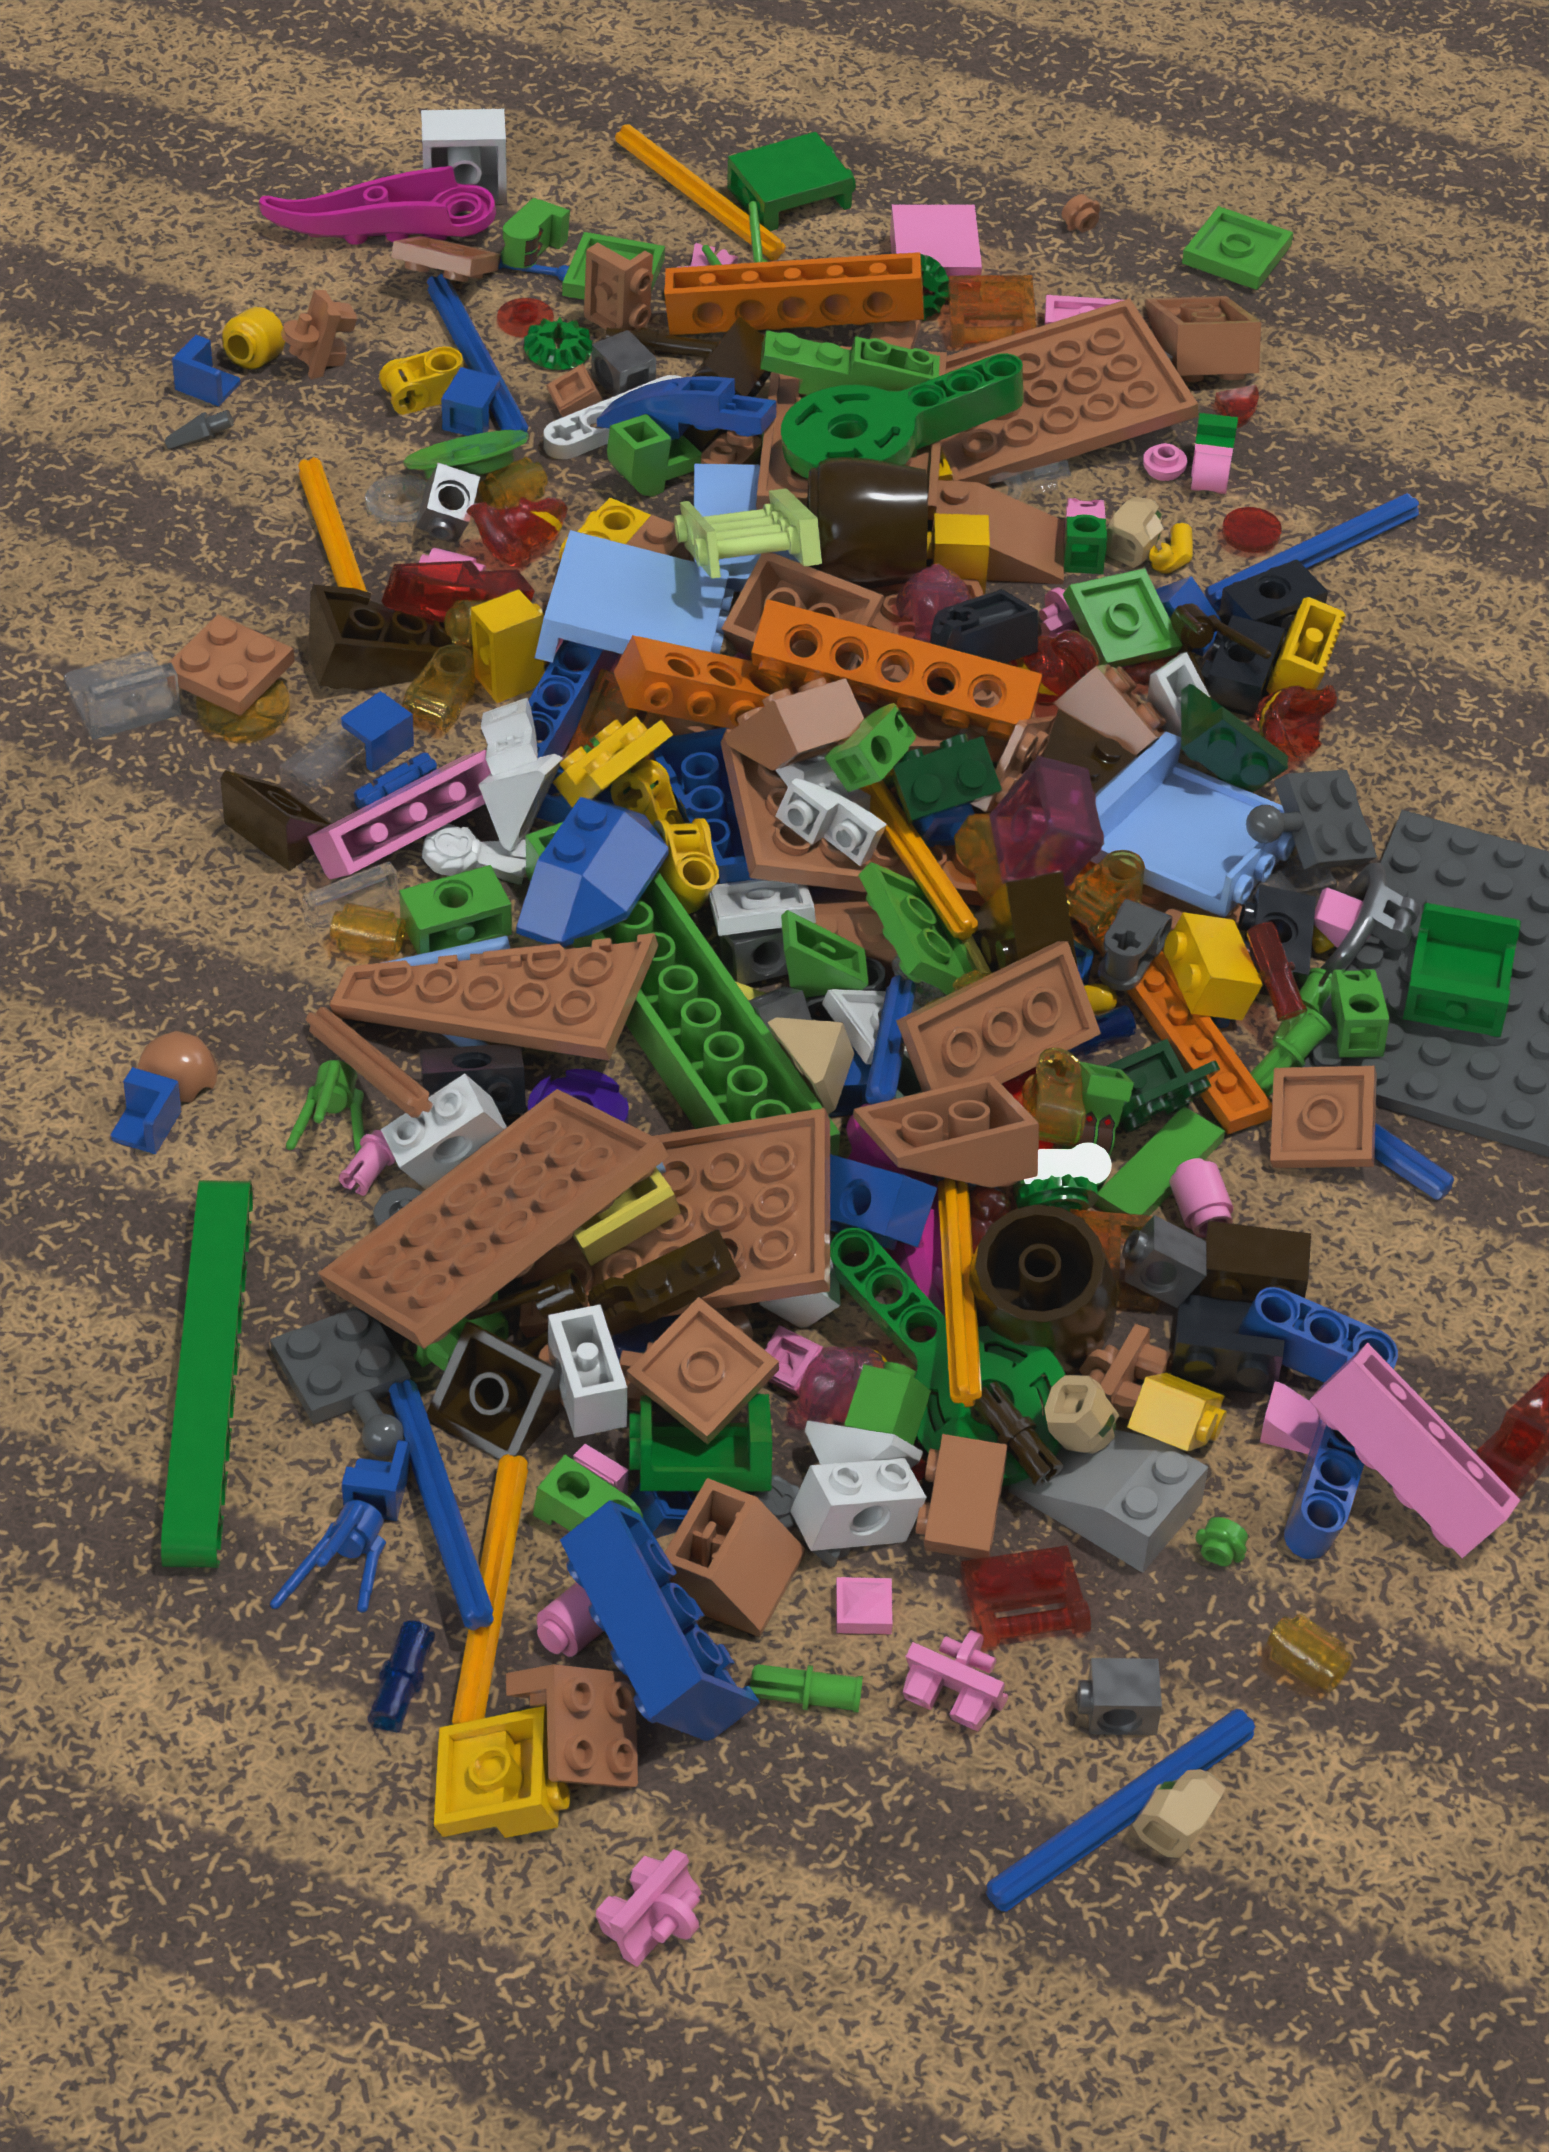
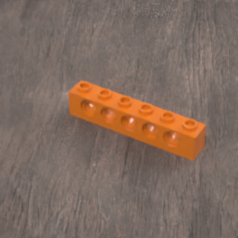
(795, 293)
(786, 624)
(693, 682)

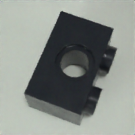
(1271, 595)
(1238, 676)
(1294, 921)
(492, 1067)

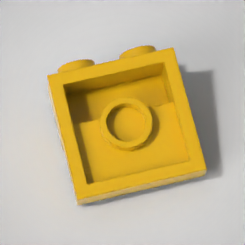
(616, 754)
(497, 1776)

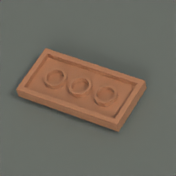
(1001, 1021)

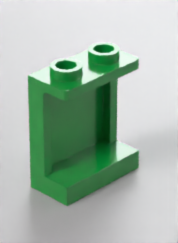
(788, 176)
(1462, 969)
(680, 1461)

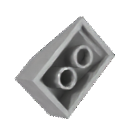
(1123, 1496)

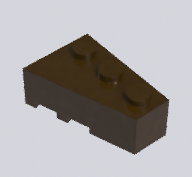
(736, 357)
(1084, 747)
(1023, 919)

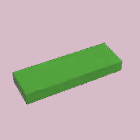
(1145, 1178)

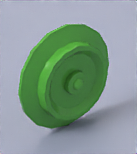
(471, 453)

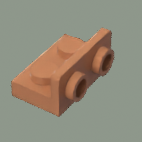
(617, 288)

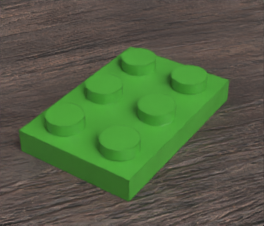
(915, 929)

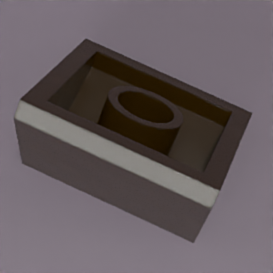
(270, 818)
(495, 1394)

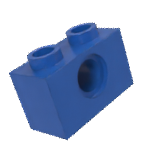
(879, 1202)

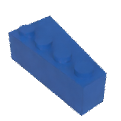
(704, 791)
(653, 1625)

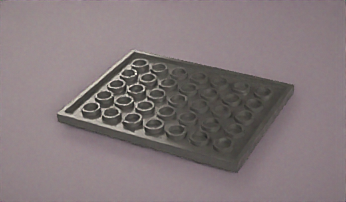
(1451, 1074)

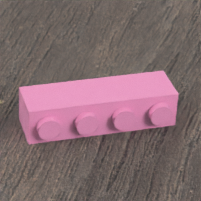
(401, 816)
(1414, 1451)

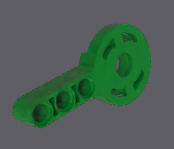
(863, 418)
(1017, 1376)

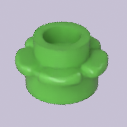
(1222, 1541)

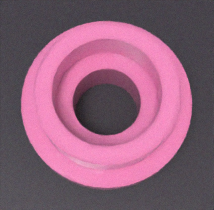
(1164, 462)

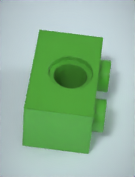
(456, 910)

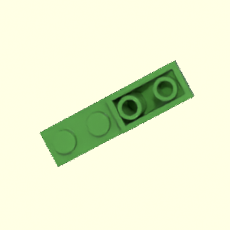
(828, 365)

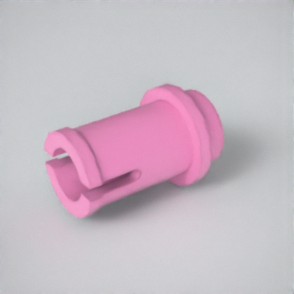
(367, 1163)

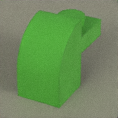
(648, 455)

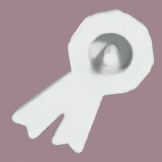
(456, 850)

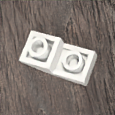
(825, 814)

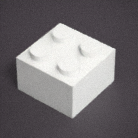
(471, 144)

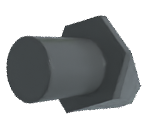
(200, 429)

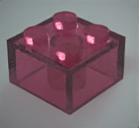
(1047, 822)

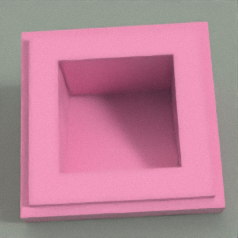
(1336, 914)
(1289, 1420)

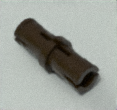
(1017, 1434)

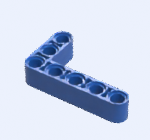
(558, 724)
(1317, 1345)

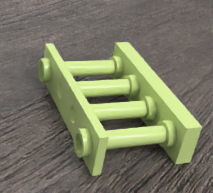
(777, 527)

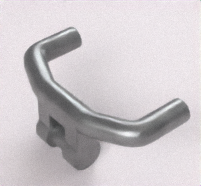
(1381, 913)

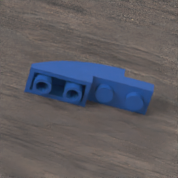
(695, 401)

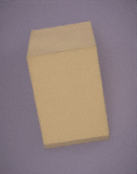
(818, 1053)

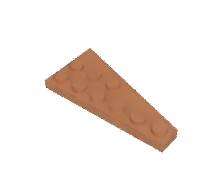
(514, 996)

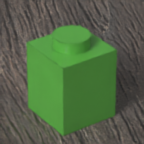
(888, 1401)

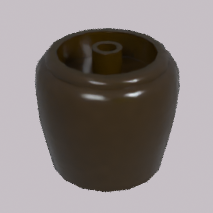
(869, 519)
(1045, 1284)

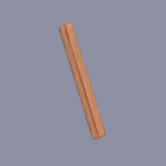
(369, 1062)

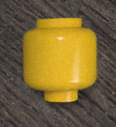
(253, 338)

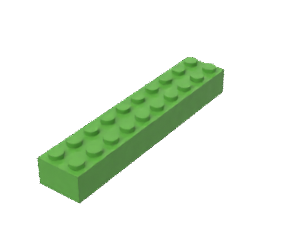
(697, 1019)

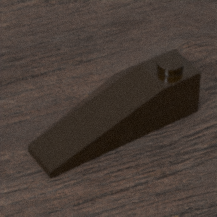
(365, 643)

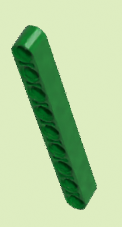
(205, 1376)

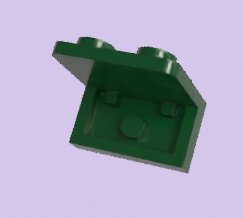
(1226, 743)
(945, 778)
(1159, 1084)

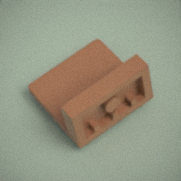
(1024, 745)
(587, 1722)

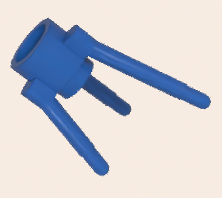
(350, 1536)

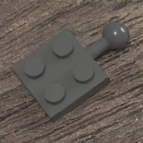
(1321, 816)
(345, 1367)

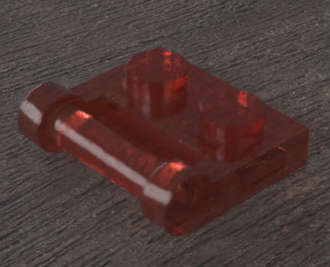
(1020, 1583)

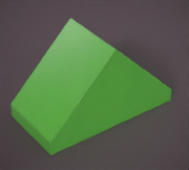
(821, 959)

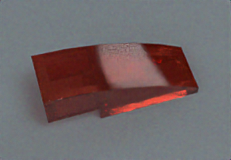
(434, 587)
(1521, 1444)

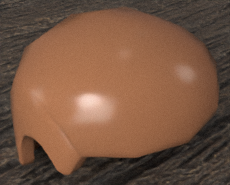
(182, 1059)

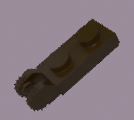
(665, 1283)

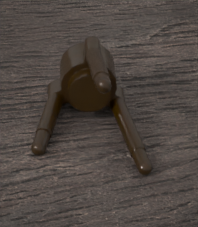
(1197, 631)
(552, 1295)

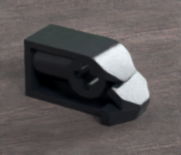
(989, 627)

